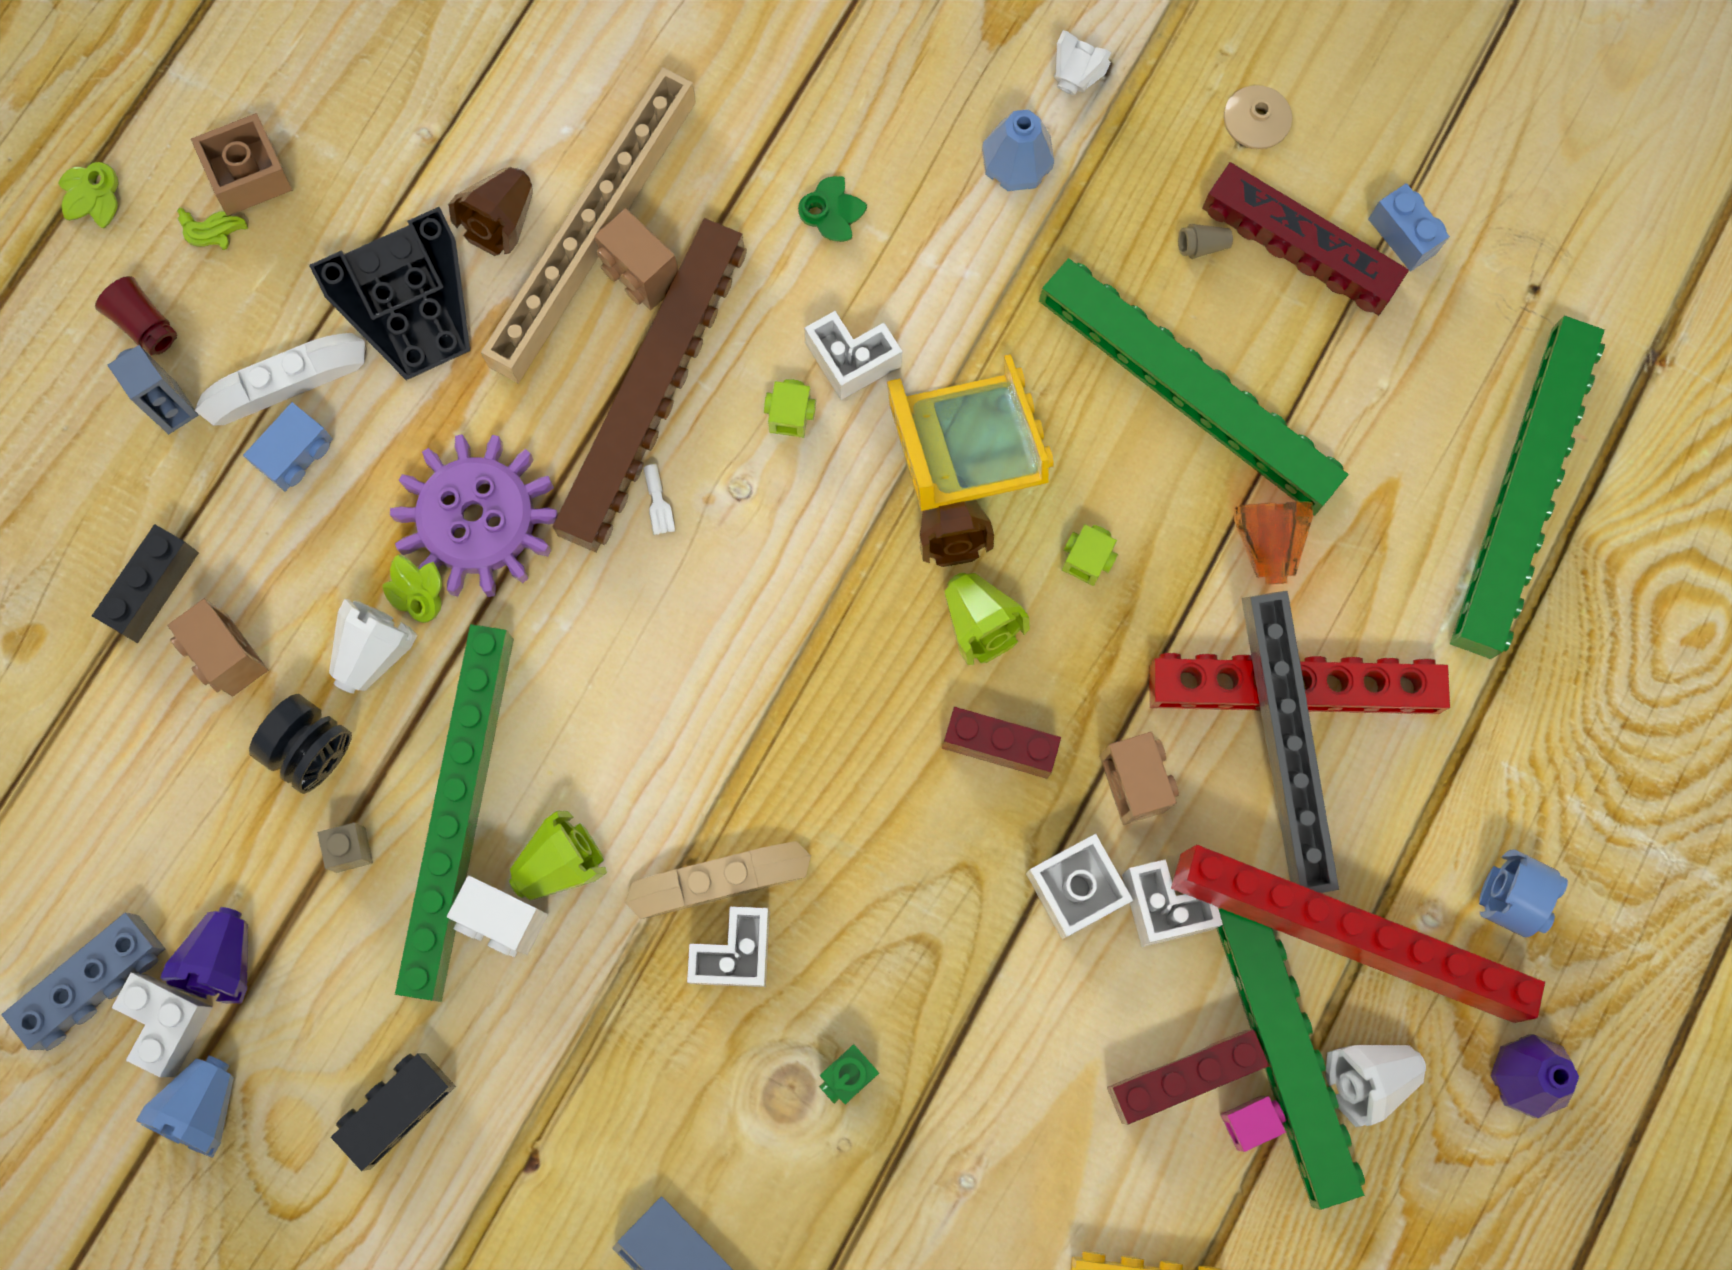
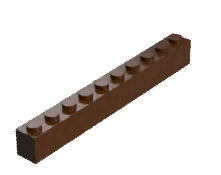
(649, 386)

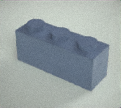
(152, 389)

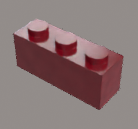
(1001, 742)

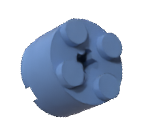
(1522, 894)

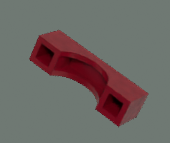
(1187, 1077)

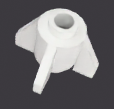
(1078, 64)

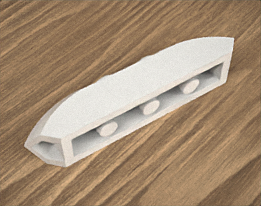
(281, 377)

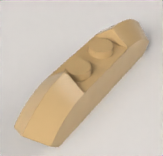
(718, 879)

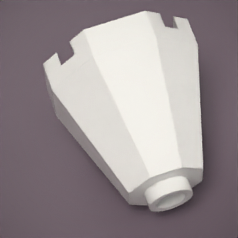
(365, 645)
(1373, 1079)

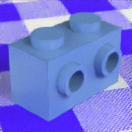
(1409, 227)
(289, 447)

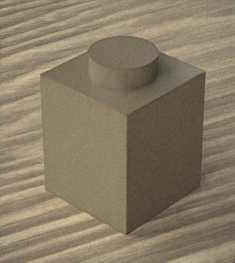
(345, 847)

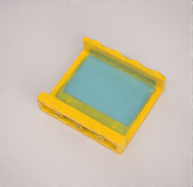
(971, 438)

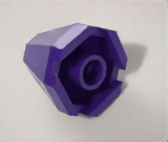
(212, 958)
(1534, 1076)

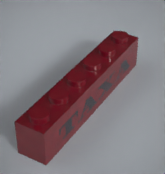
(1304, 239)

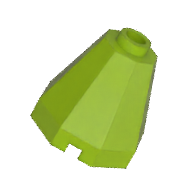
(983, 618)
(556, 859)

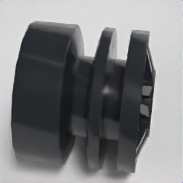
(300, 743)

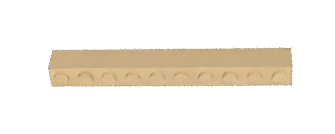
(574, 245)

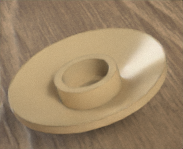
(1251, 128)

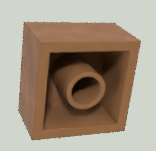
(241, 164)
(636, 259)
(217, 648)
(1139, 777)

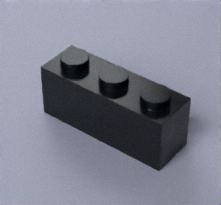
(145, 583)
(392, 1110)

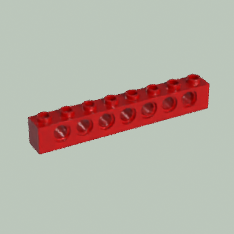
(1429, 681)

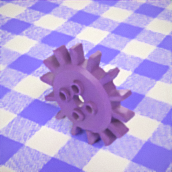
(482, 546)

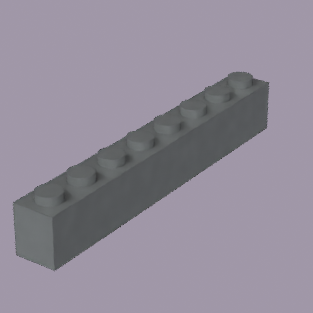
(1290, 741)

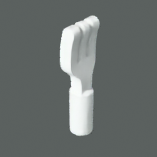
(659, 511)

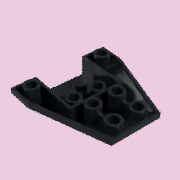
(403, 294)

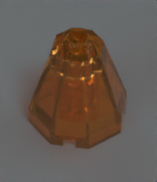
(1274, 537)

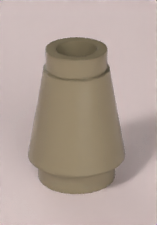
(1203, 240)

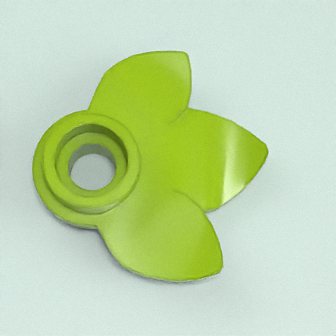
(86, 196)
(414, 589)

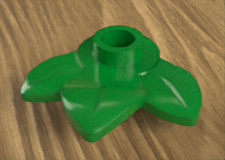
(836, 207)

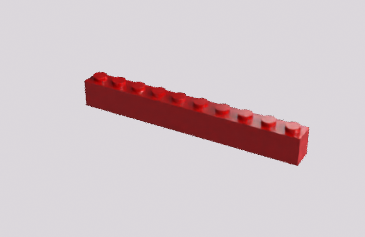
(1358, 934)

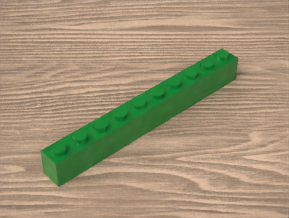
(1192, 386)
(1527, 488)
(455, 813)

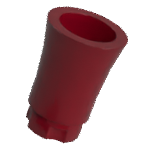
(136, 315)

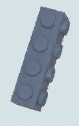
(83, 982)

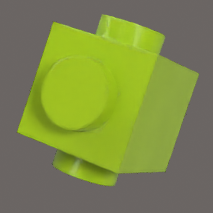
(789, 408)
(1089, 553)

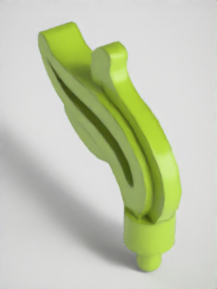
(212, 230)

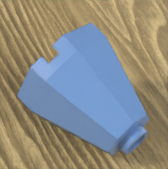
(1018, 151)
(192, 1106)

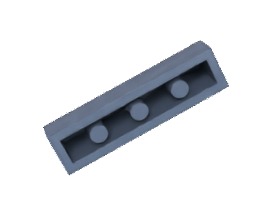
(666, 1242)

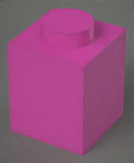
(1254, 1122)

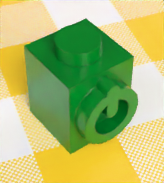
(847, 1075)

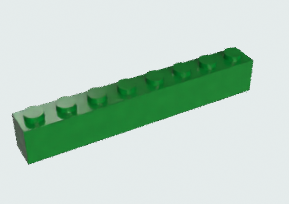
(1294, 1066)

